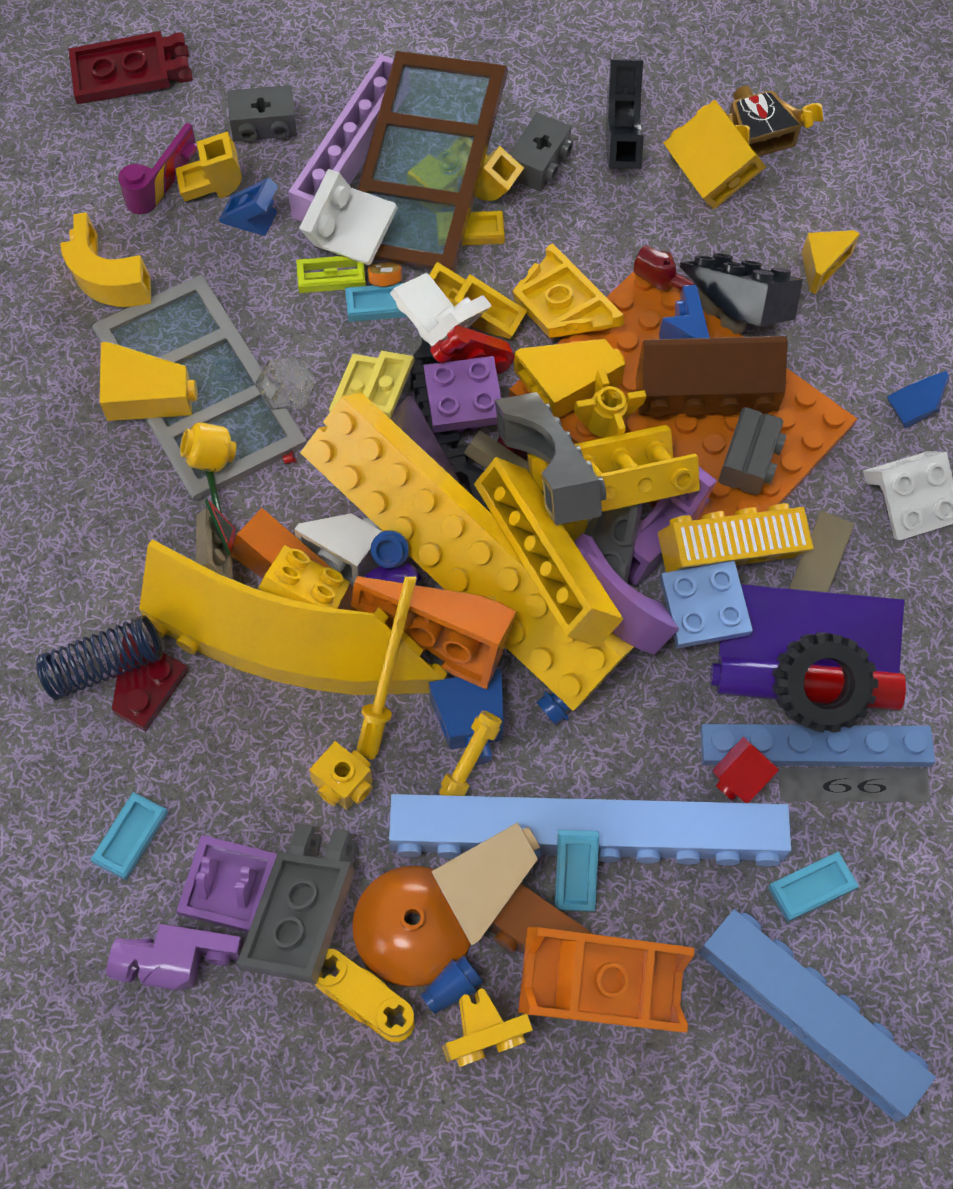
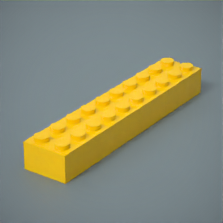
(452, 539)

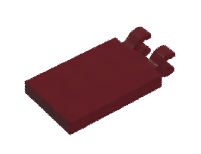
(128, 66)

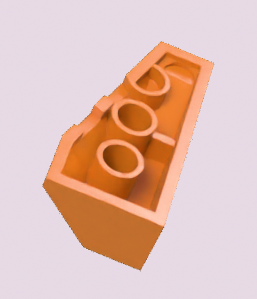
(452, 625)

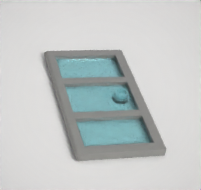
(196, 332)

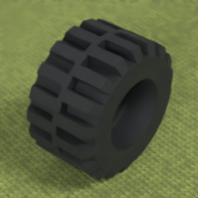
(855, 692)

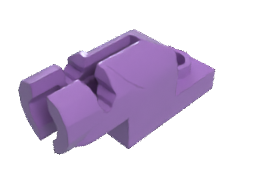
(172, 958)

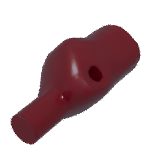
(659, 269)

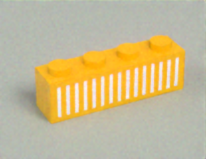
(741, 538)

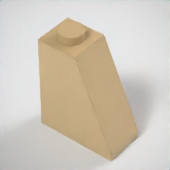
(486, 877)

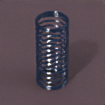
(142, 646)

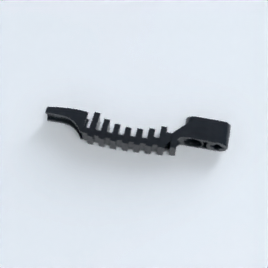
(448, 442)

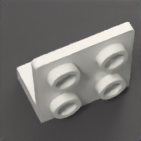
(347, 219)
(433, 311)
(916, 492)

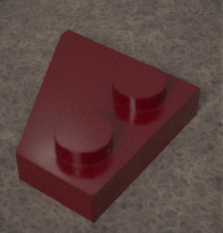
(145, 690)

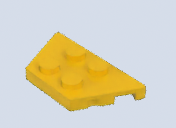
(563, 298)

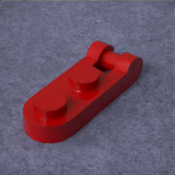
(470, 344)

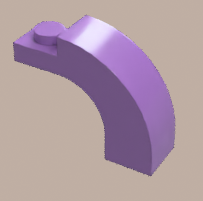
(647, 549)
(645, 620)

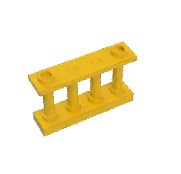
(634, 467)

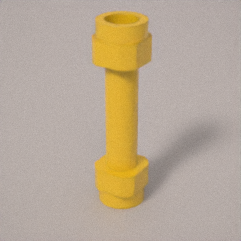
(485, 727)

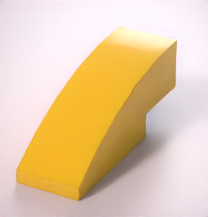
(499, 319)

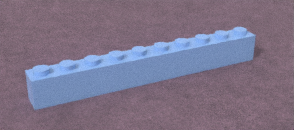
(624, 827)

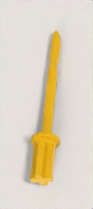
(376, 714)

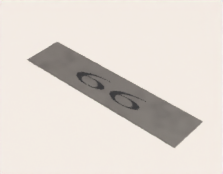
(854, 784)

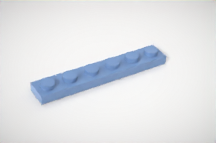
(805, 747)

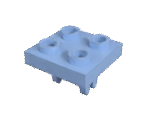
(706, 604)

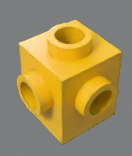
(342, 776)

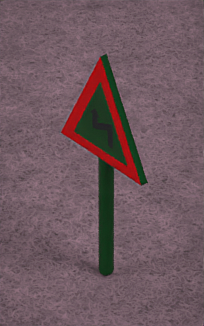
(224, 527)

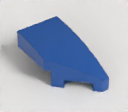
(919, 399)

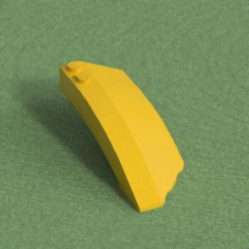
(274, 634)

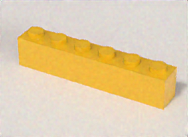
(548, 553)

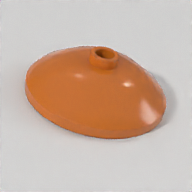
(402, 951)

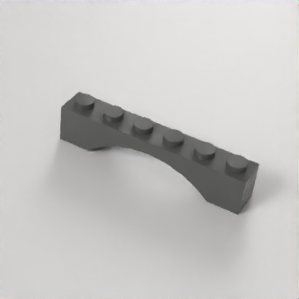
(569, 480)

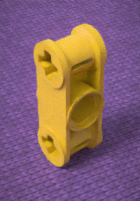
(365, 997)

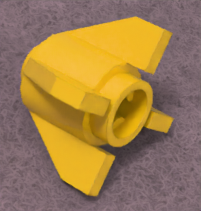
(608, 407)

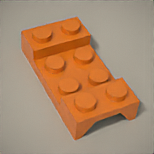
(603, 979)

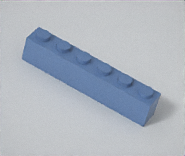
(817, 1015)

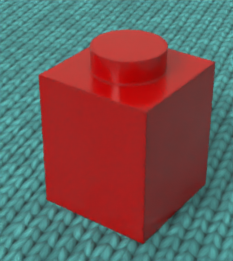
(743, 771)

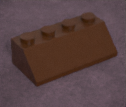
(712, 375)

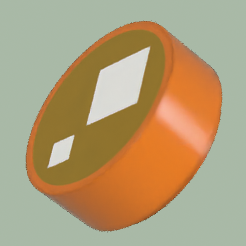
(384, 274)

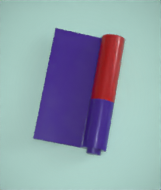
(785, 615)

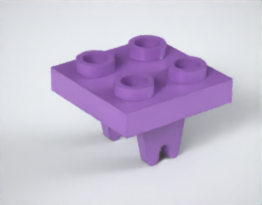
(462, 394)
(225, 883)

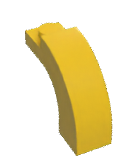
(108, 281)

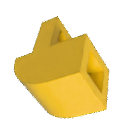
(214, 172)
(497, 175)

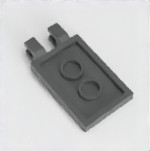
(300, 907)

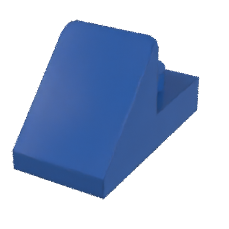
(251, 208)
(689, 317)

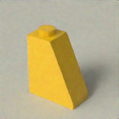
(567, 371)
(142, 385)

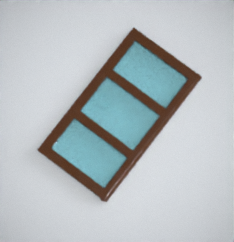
(431, 153)

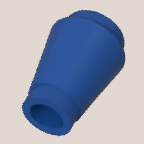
(451, 984)

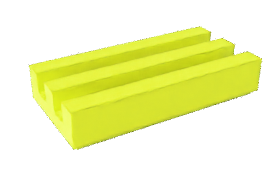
(330, 278)

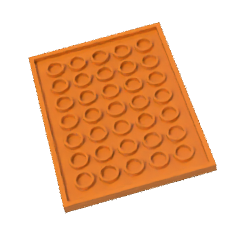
(810, 418)

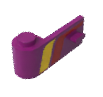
(146, 186)

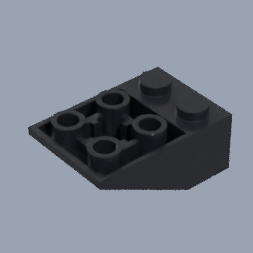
(746, 289)

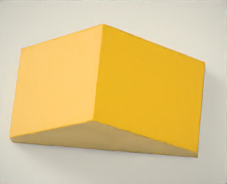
(825, 254)

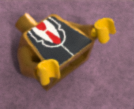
(768, 121)

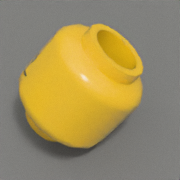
(207, 447)

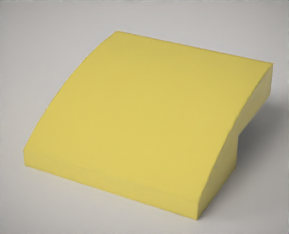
(377, 378)

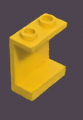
(713, 154)

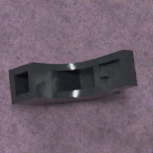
(623, 114)

